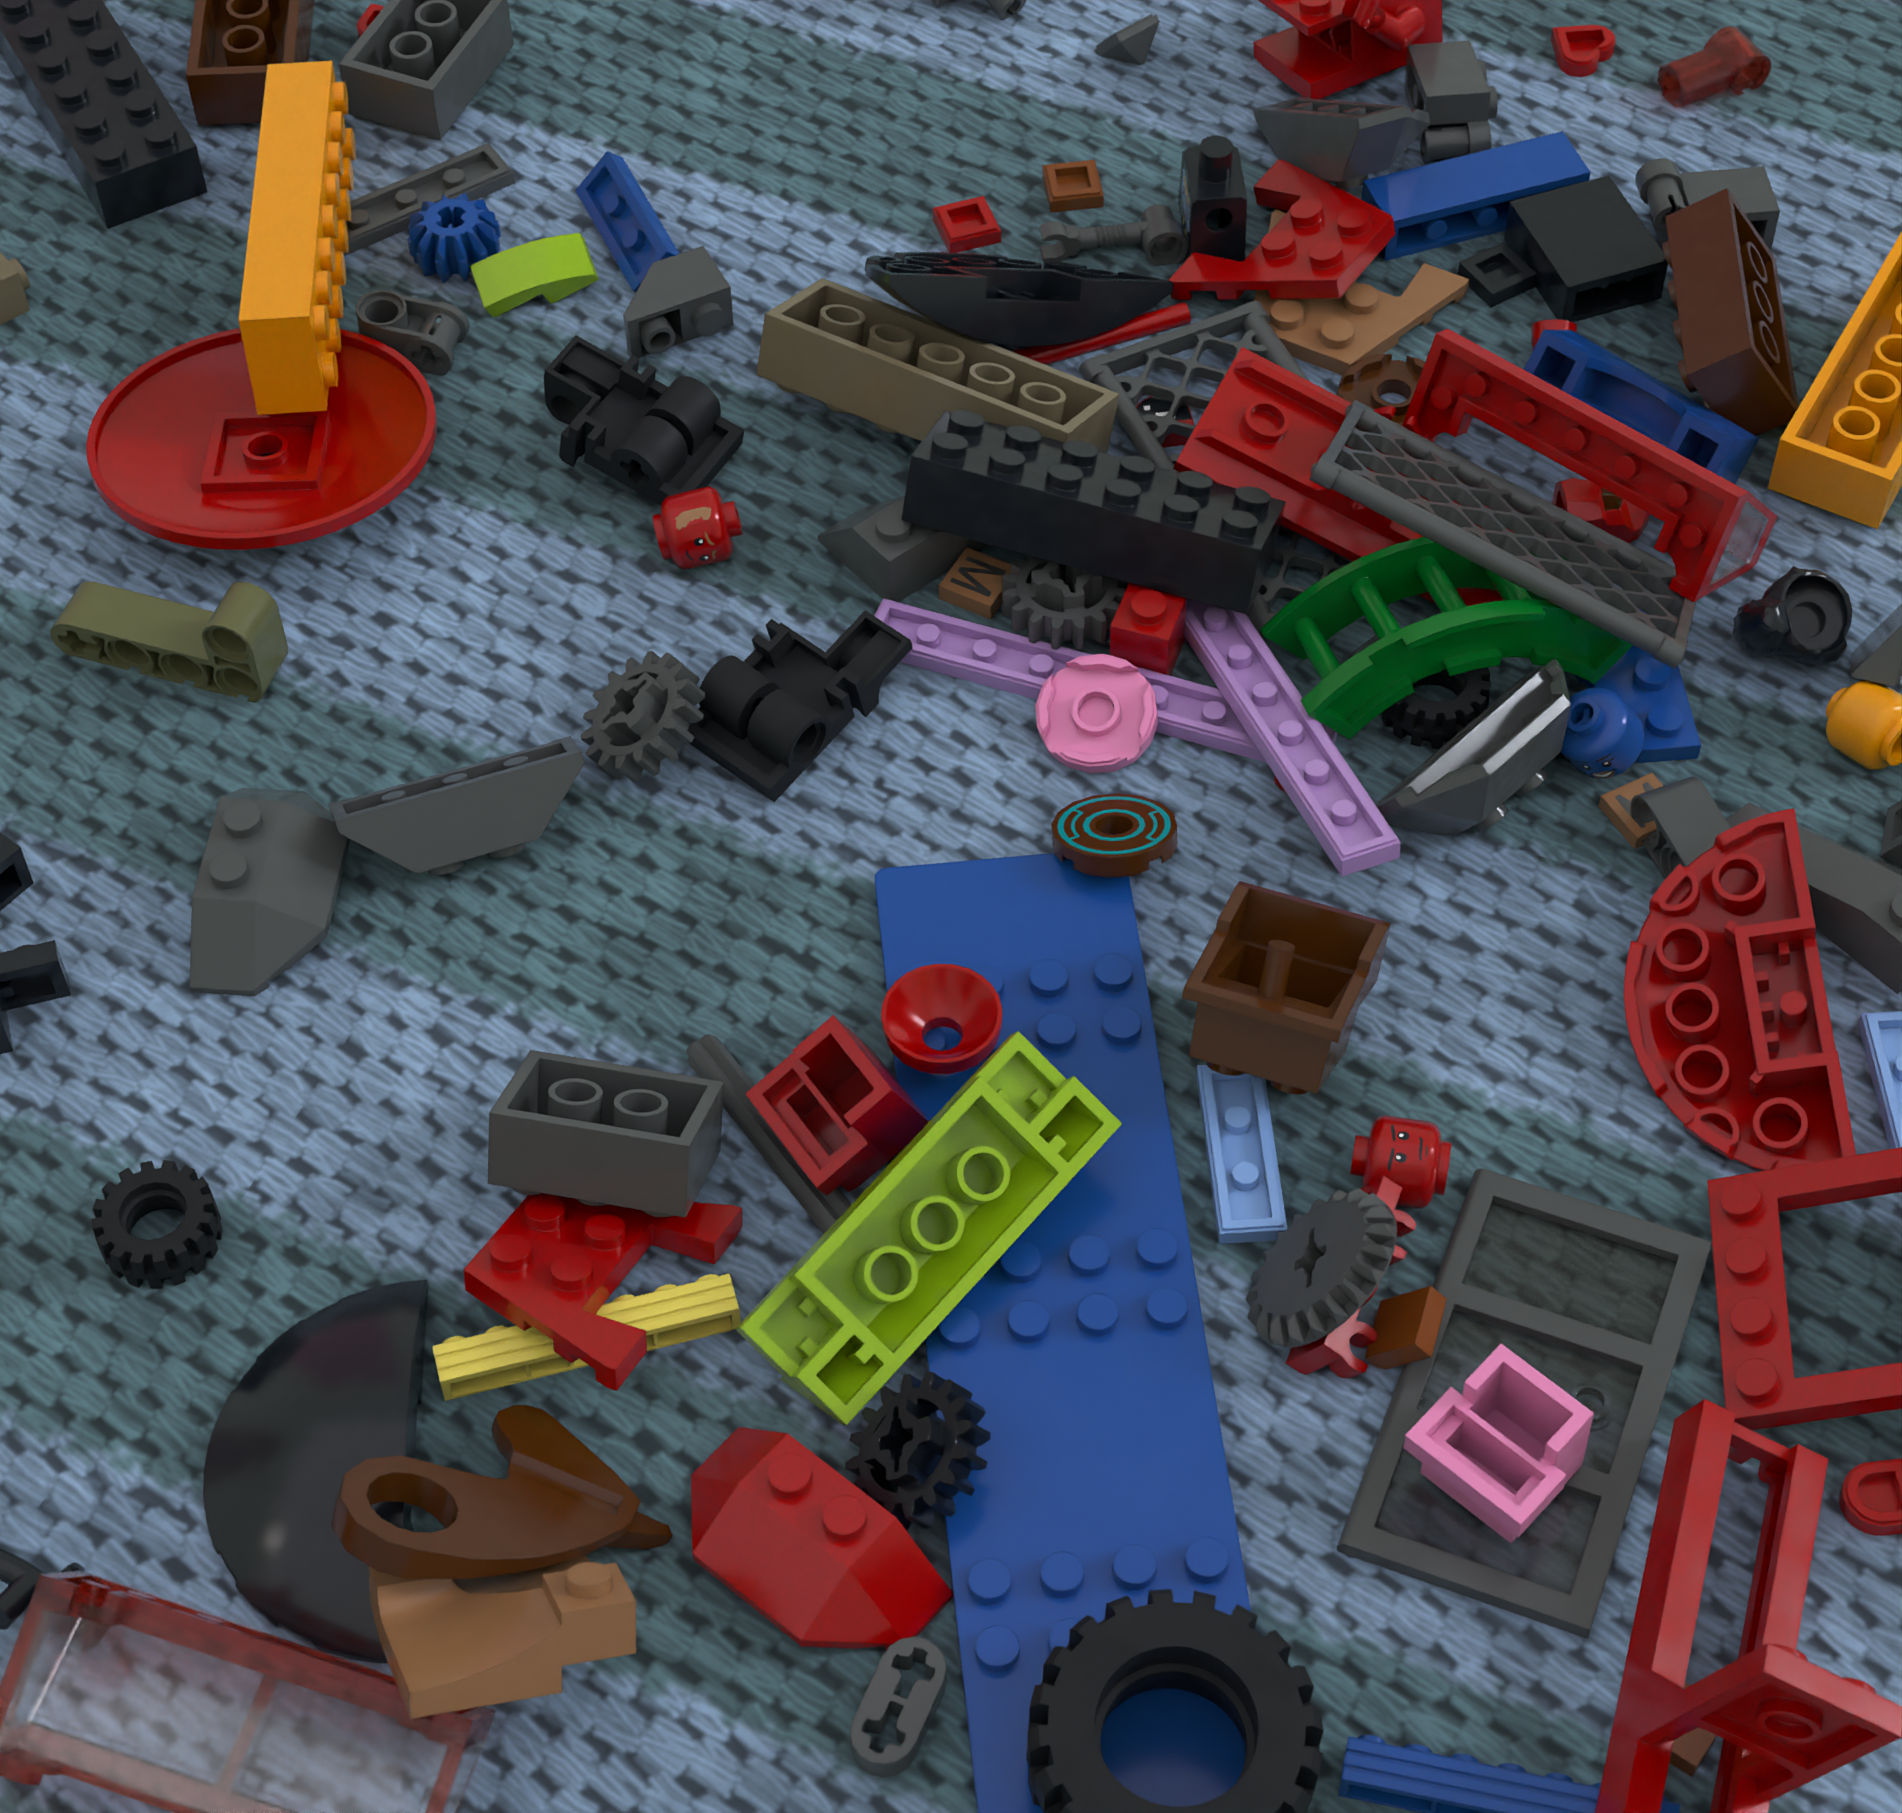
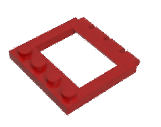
(1754, 1298)

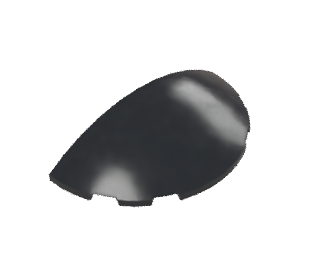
(1015, 298)
(278, 1453)

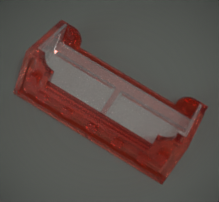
(215, 1713)

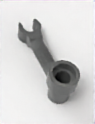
(1156, 233)

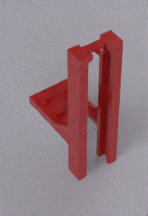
(1771, 1706)

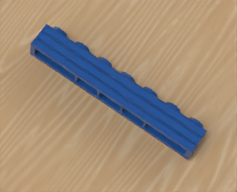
(1436, 1783)

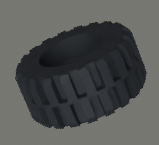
(1183, 1650)

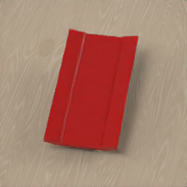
(1268, 433)

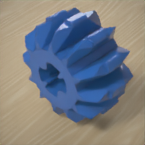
(452, 236)

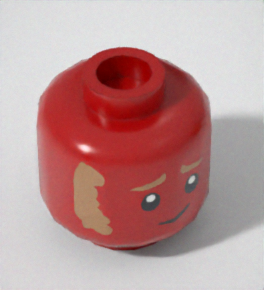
(696, 528)

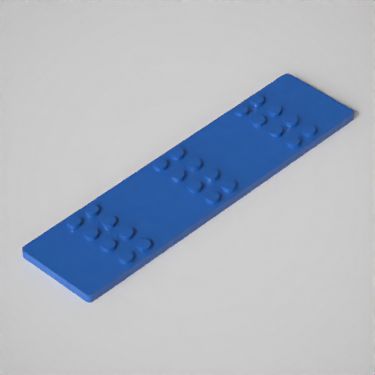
(1075, 1339)

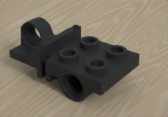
(635, 426)
(791, 699)

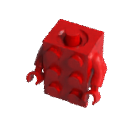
(1344, 40)

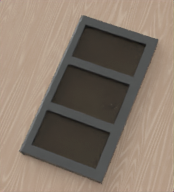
(1594, 1310)

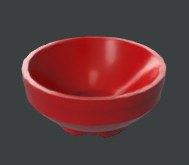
(941, 998)

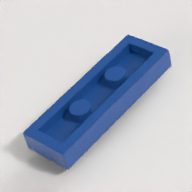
(624, 218)

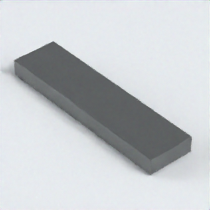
(390, 207)

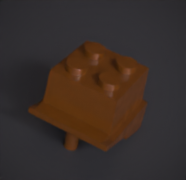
(1282, 987)

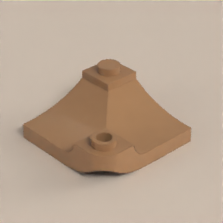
(499, 1635)

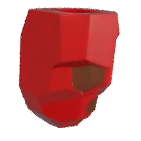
(1600, 508)

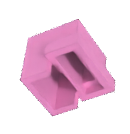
(1502, 1442)

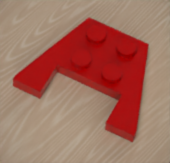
(1307, 254)
(564, 1260)

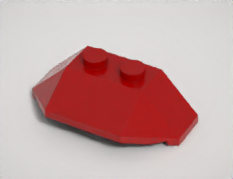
(809, 1546)

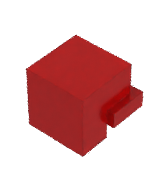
(837, 1108)

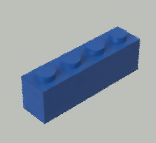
(1470, 192)

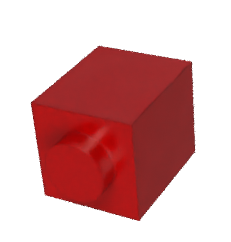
(1149, 628)

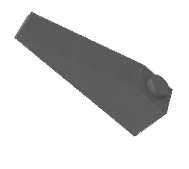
(1852, 899)

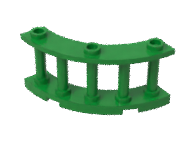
(1452, 641)

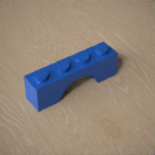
(1641, 402)

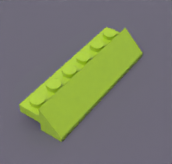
(927, 1229)

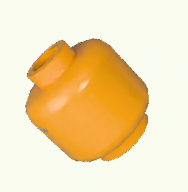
(1866, 724)

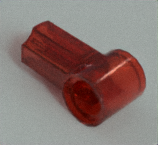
(1725, 63)

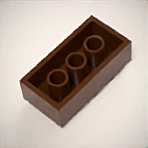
(232, 50)
(1730, 315)

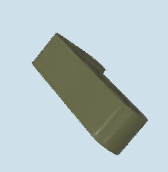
(220, 650)

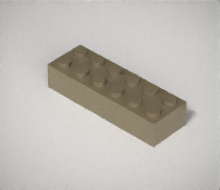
(911, 370)

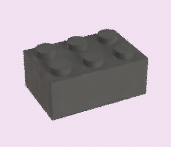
(425, 61)
(605, 1133)

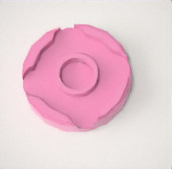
(1097, 714)

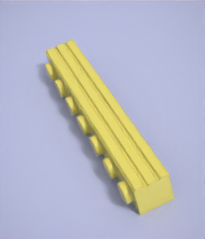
(514, 1355)

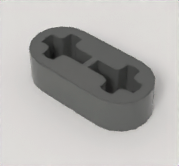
(913, 1713)

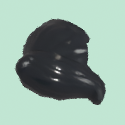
(1797, 619)

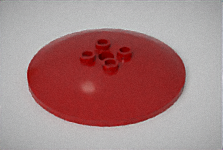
(185, 446)

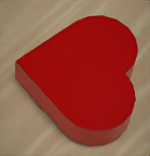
(1582, 48)

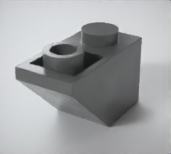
(677, 303)

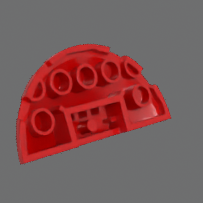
(1735, 1002)

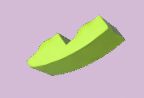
(544, 266)

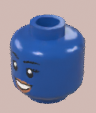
(1602, 734)

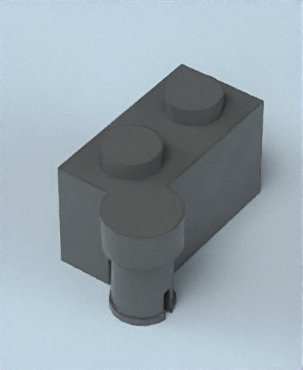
(1455, 93)
(1669, 191)

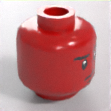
(1405, 1153)

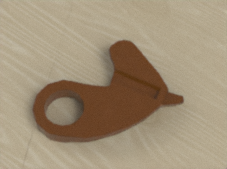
(546, 1511)

